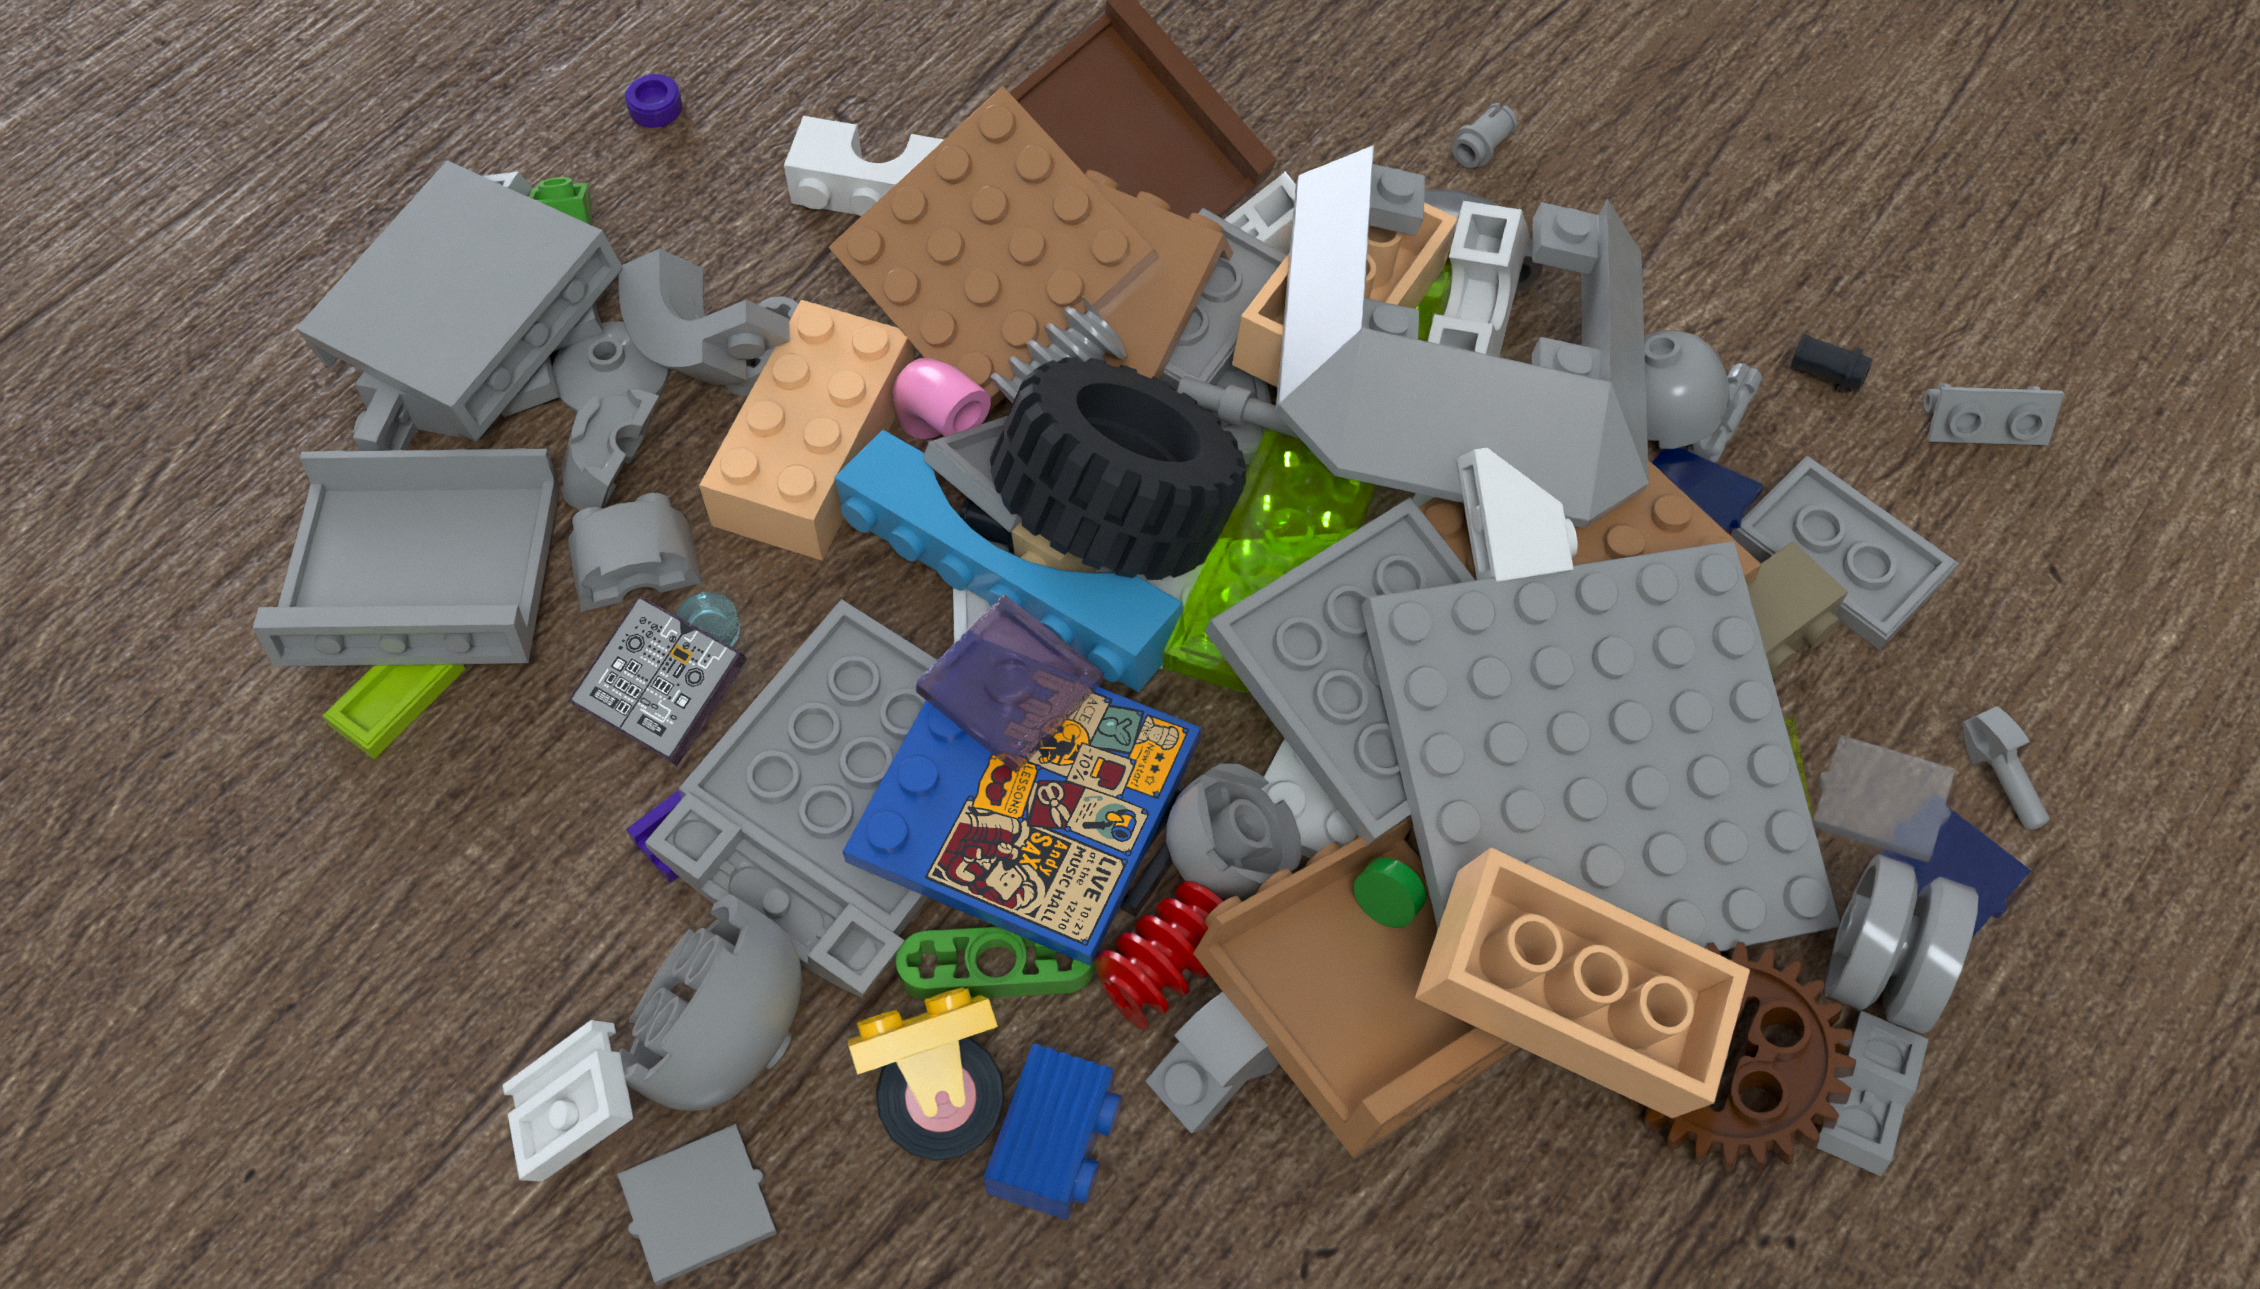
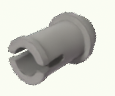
(1476, 142)

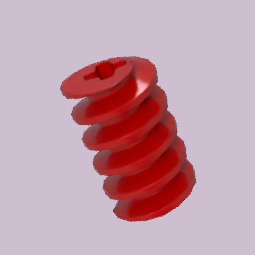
(1157, 954)

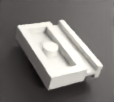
(567, 1101)

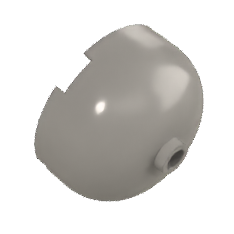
(732, 1026)

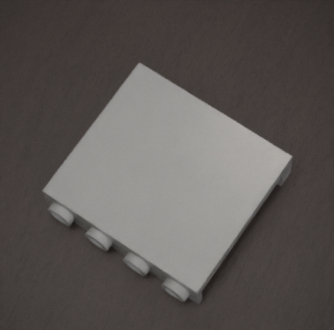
(463, 296)
(415, 559)

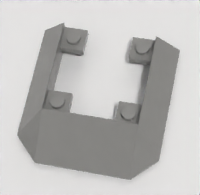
(1405, 407)

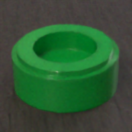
(1390, 892)

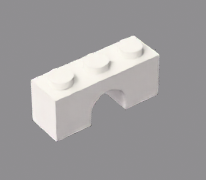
(829, 171)
(1485, 276)

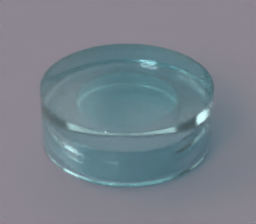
(713, 615)

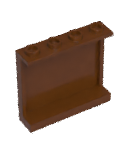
(1144, 116)

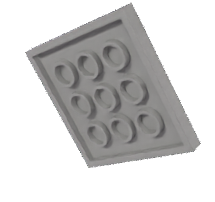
(1312, 663)
(815, 753)

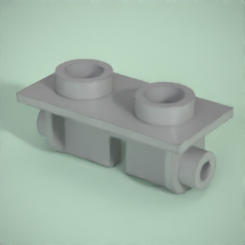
(1992, 415)

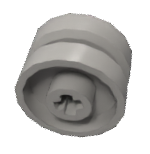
(1901, 944)

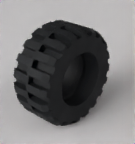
(1117, 468)

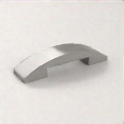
(718, 862)

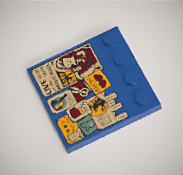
(1031, 847)

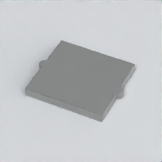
(696, 1204)

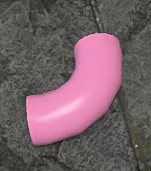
(937, 399)

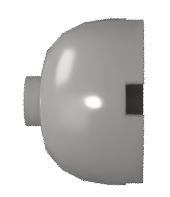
(1683, 388)
(1231, 832)

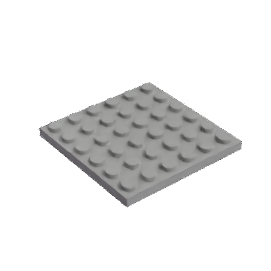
(1608, 738)

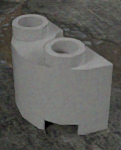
(600, 442)
(631, 549)

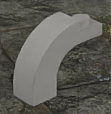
(669, 326)

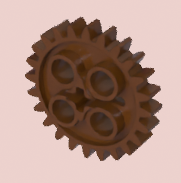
(1797, 1076)

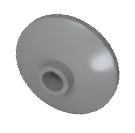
(584, 371)

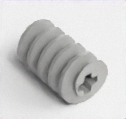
(1085, 338)

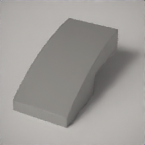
(1881, 1086)

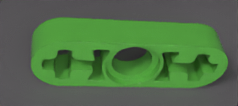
(974, 942)

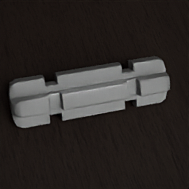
(1742, 387)

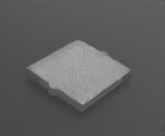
(1884, 798)

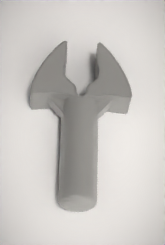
(1995, 740)

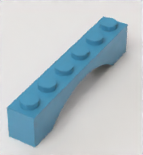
(1103, 616)

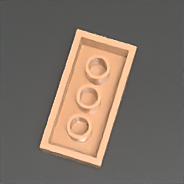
(1397, 273)
(802, 426)
(1584, 984)

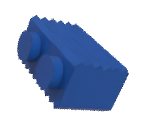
(1052, 1132)

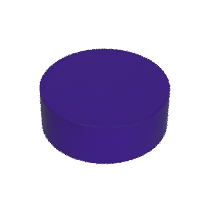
(653, 100)

